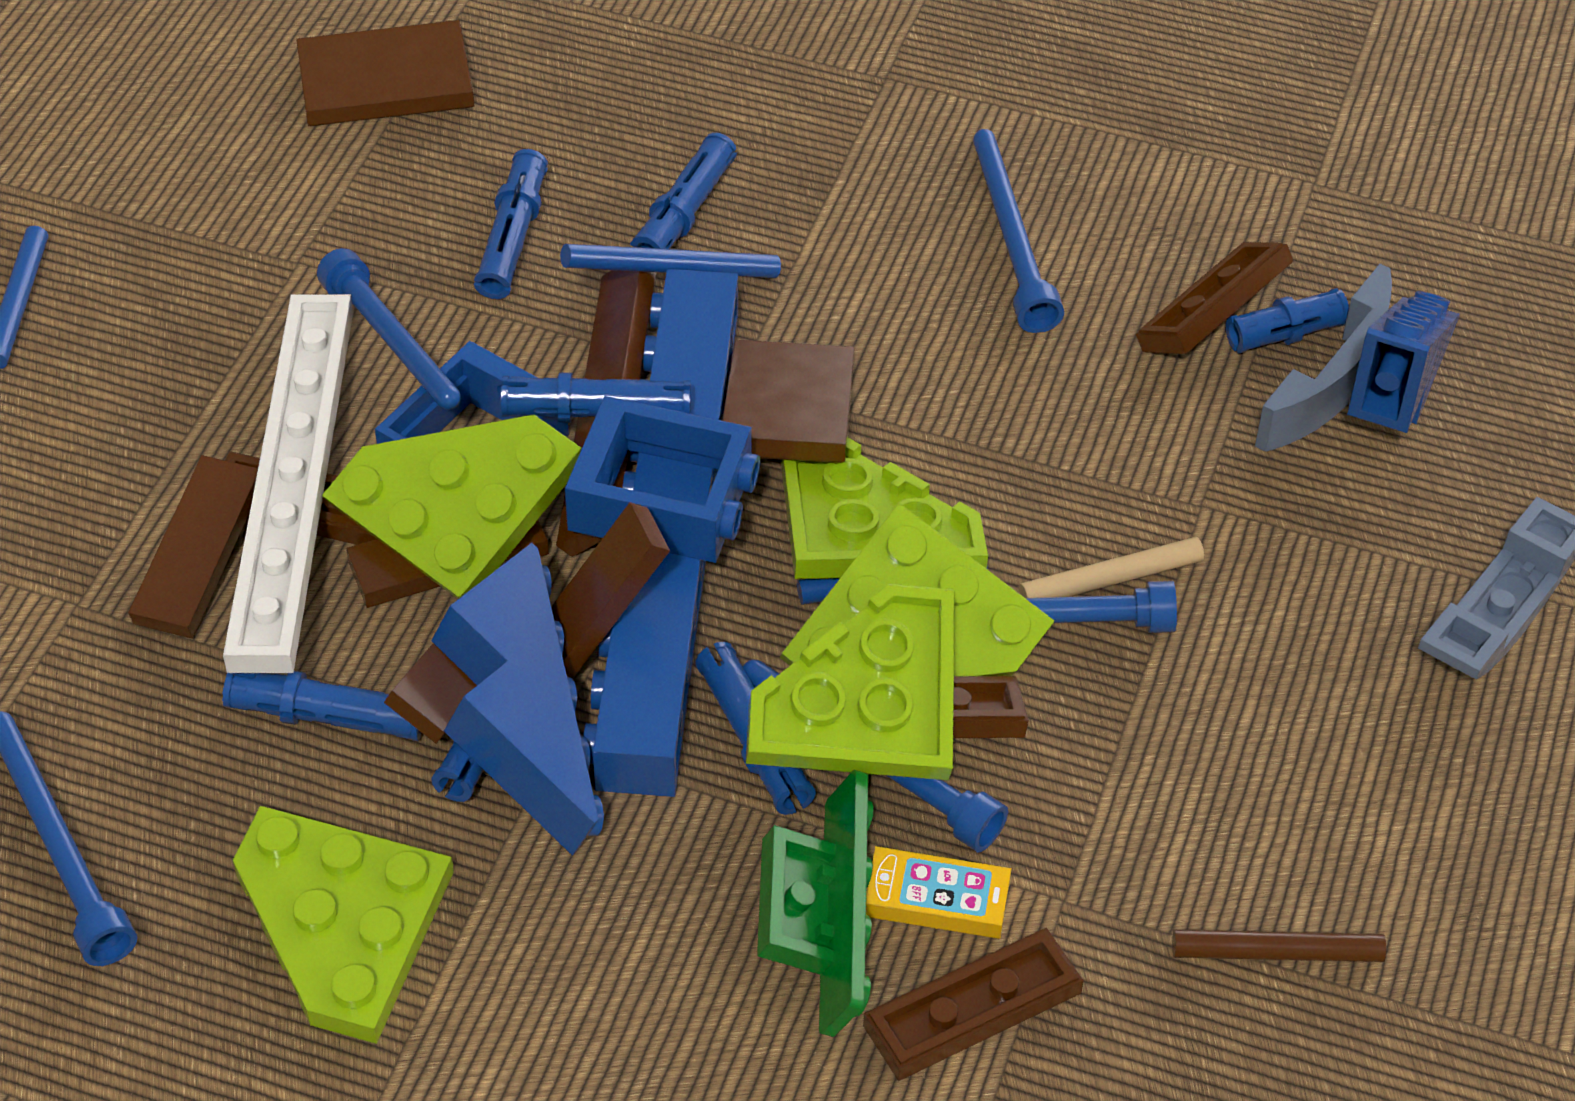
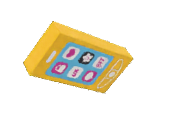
(938, 892)

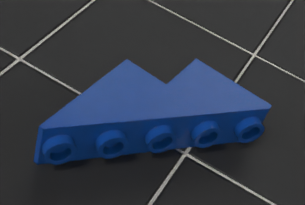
(1402, 360)
(524, 705)

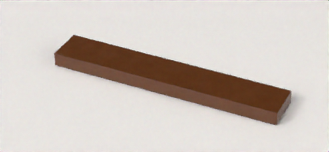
(613, 354)

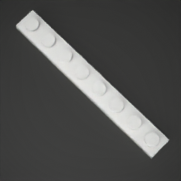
(289, 487)

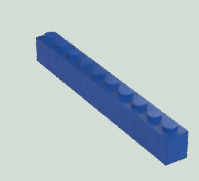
(653, 641)

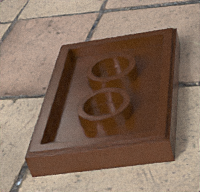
(384, 73)
(792, 398)

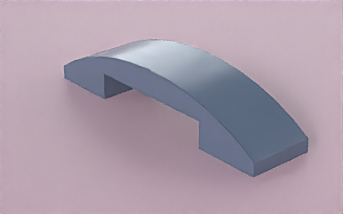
(1307, 403)
(1507, 594)

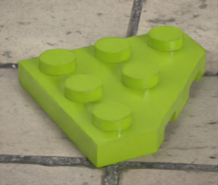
(457, 495)
(843, 504)
(991, 620)
(866, 693)
(340, 914)

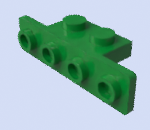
(817, 902)

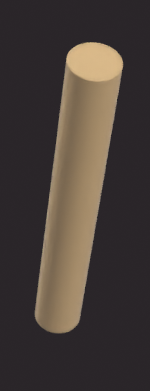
(1115, 570)

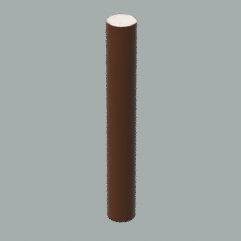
(1279, 945)

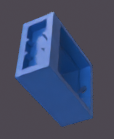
(479, 380)
(689, 438)

